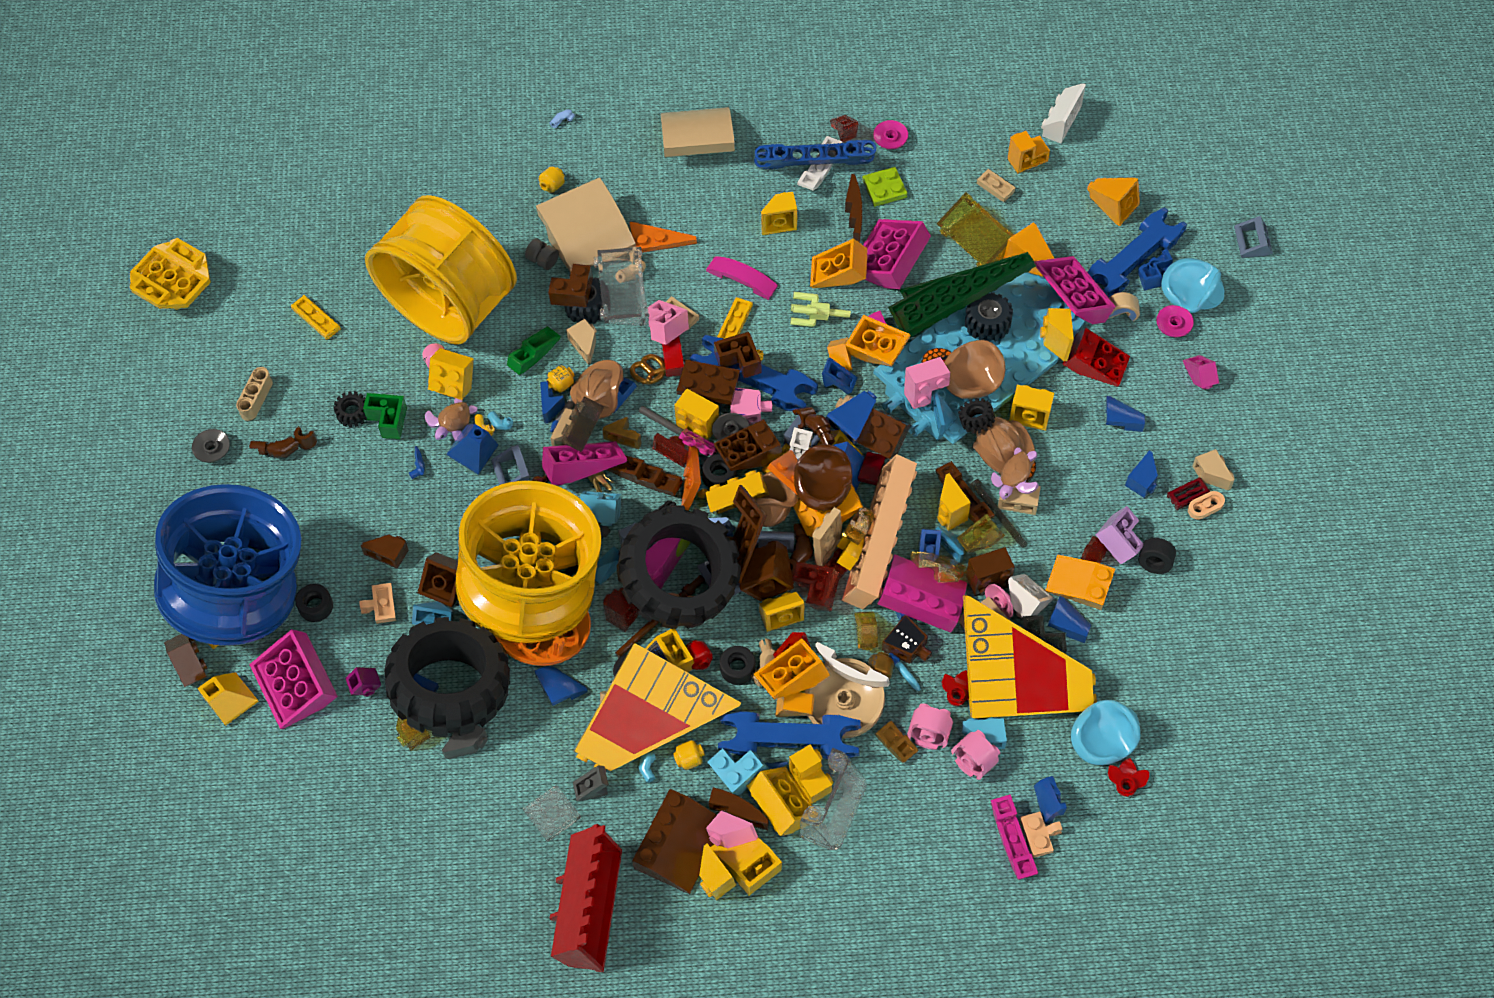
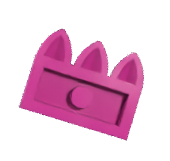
(691, 439)

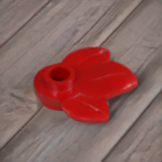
(956, 686)
(1127, 775)

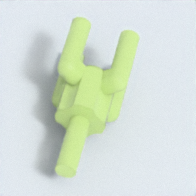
(815, 310)

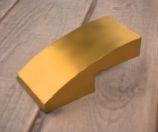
(896, 742)

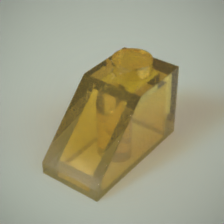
(981, 535)
(866, 630)
(409, 736)

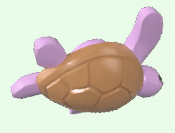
(451, 419)
(1015, 474)

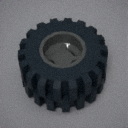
(592, 311)
(989, 317)

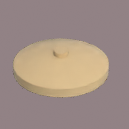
(846, 698)

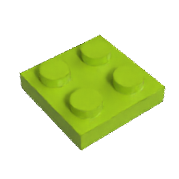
(884, 186)

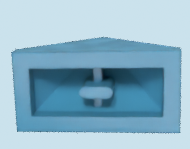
(943, 414)
(951, 544)
(607, 565)
(429, 611)

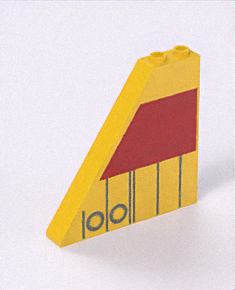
(1017, 671)
(647, 708)

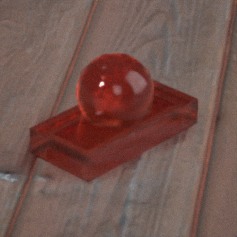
(671, 448)

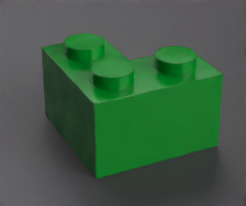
(389, 411)

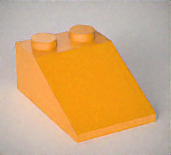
(839, 265)
(876, 342)
(811, 520)
(1080, 581)
(792, 671)

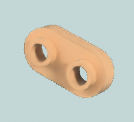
(1205, 506)

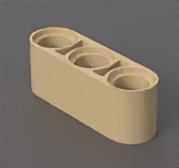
(255, 401)

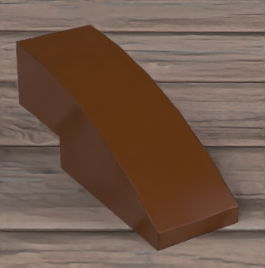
(732, 804)

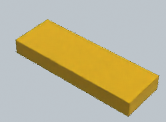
(315, 317)
(736, 318)

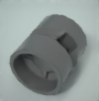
(543, 254)

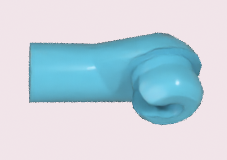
(501, 424)
(644, 766)

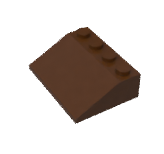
(675, 842)

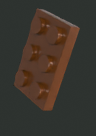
(709, 381)

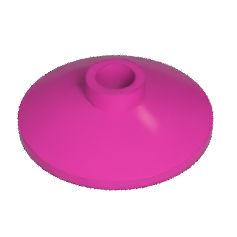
(890, 134)
(1174, 315)

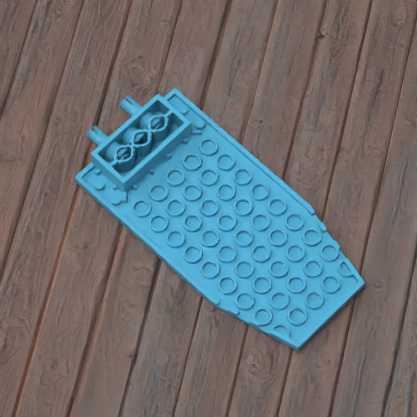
(1022, 350)

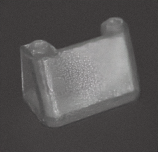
(622, 286)
(830, 824)

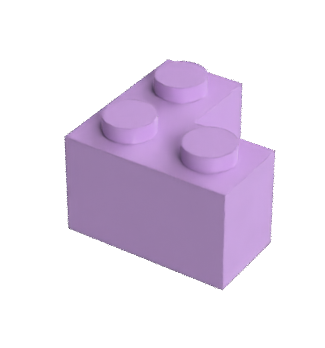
(1119, 537)

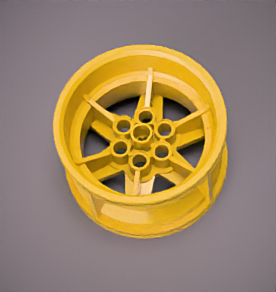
(441, 269)
(524, 593)

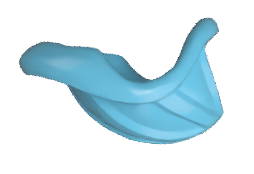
(1193, 285)
(1105, 732)

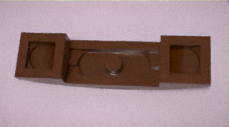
(977, 508)

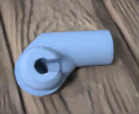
(559, 117)

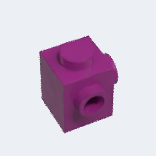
(363, 681)

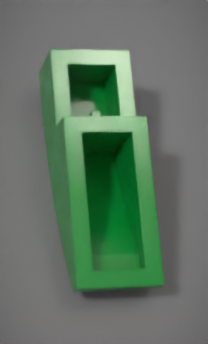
(532, 350)

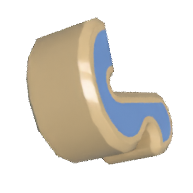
(1126, 304)

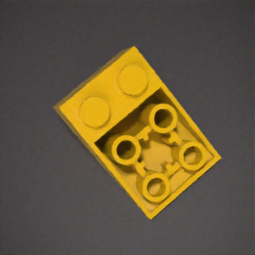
(749, 863)

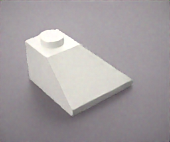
(1027, 596)

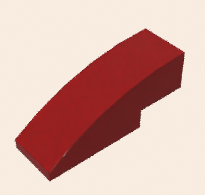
(673, 357)

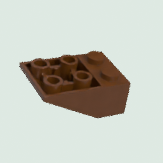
(749, 447)

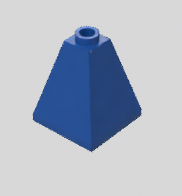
(852, 415)
(473, 448)

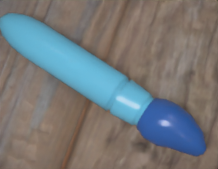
(905, 672)

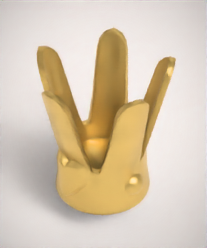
(599, 477)

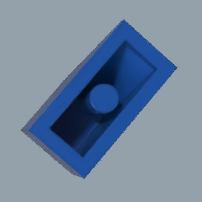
(1144, 476)

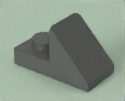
(591, 784)

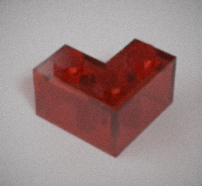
(821, 583)
(619, 611)

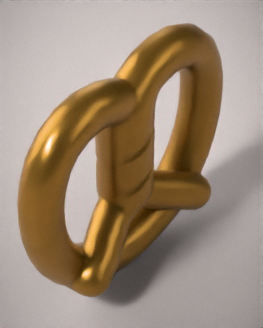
(649, 370)

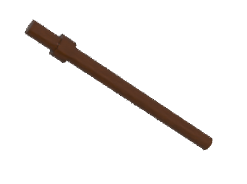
(687, 590)

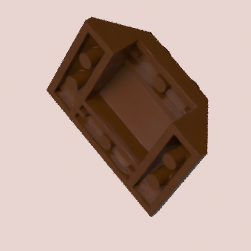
(748, 527)

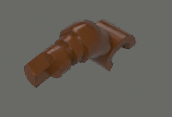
(815, 422)
(287, 446)
(803, 548)

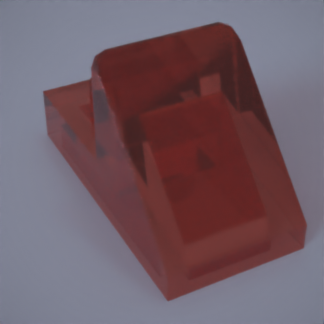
(846, 127)
(1094, 551)

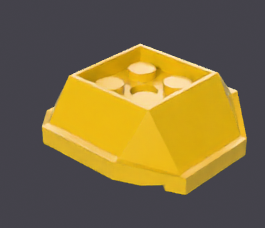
(170, 275)

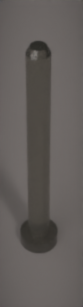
(976, 486)

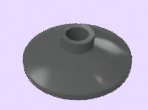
(728, 424)
(210, 439)

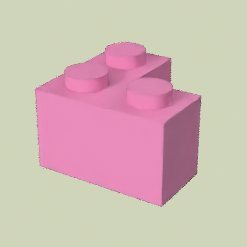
(667, 321)
(923, 379)

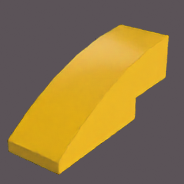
(850, 553)

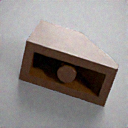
(386, 549)

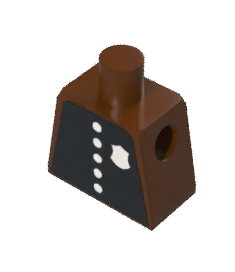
(907, 641)

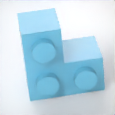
(603, 505)
(737, 773)

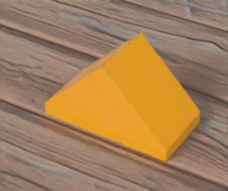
(839, 353)
(795, 705)

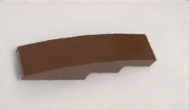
(854, 206)
(648, 476)

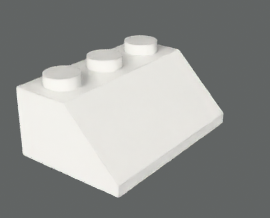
(1064, 113)

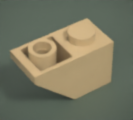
(1213, 471)

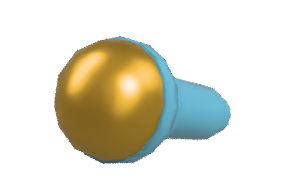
(702, 489)

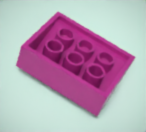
(894, 251)
(1077, 289)
(920, 596)
(293, 679)

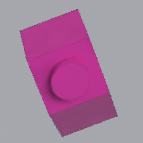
(1202, 371)

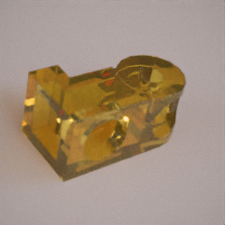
(859, 525)

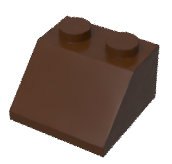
(439, 579)

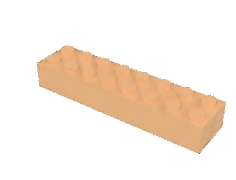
(887, 506)

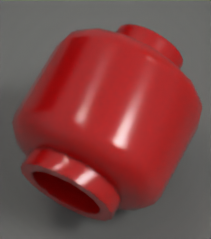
(700, 653)

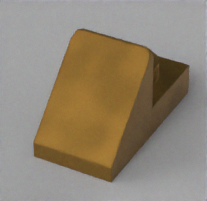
(619, 432)

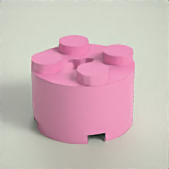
(930, 727)
(976, 754)

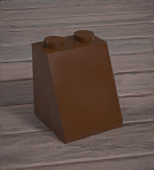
(768, 572)

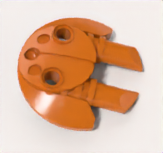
(553, 650)

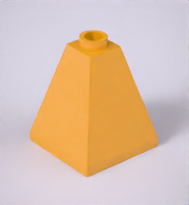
(1115, 197)
(1029, 241)

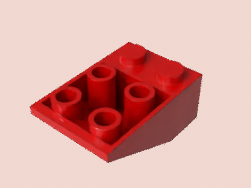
(1096, 358)

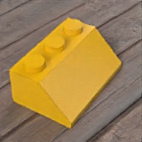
(721, 497)
(779, 799)

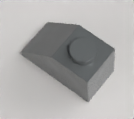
(465, 744)

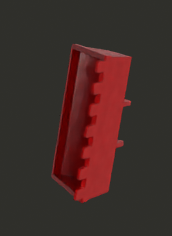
(586, 900)

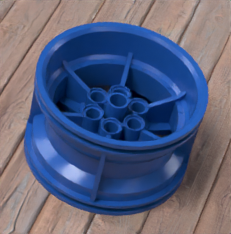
(220, 593)

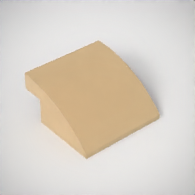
(697, 132)
(583, 223)

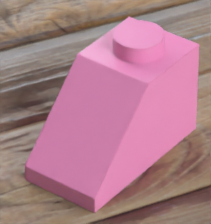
(730, 830)

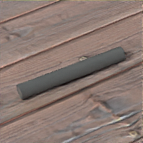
(662, 421)

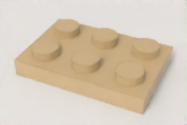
(827, 537)

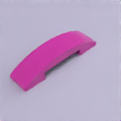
(743, 274)
(1012, 837)

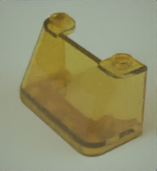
(975, 230)

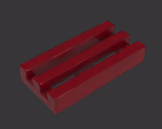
(1175, 500)

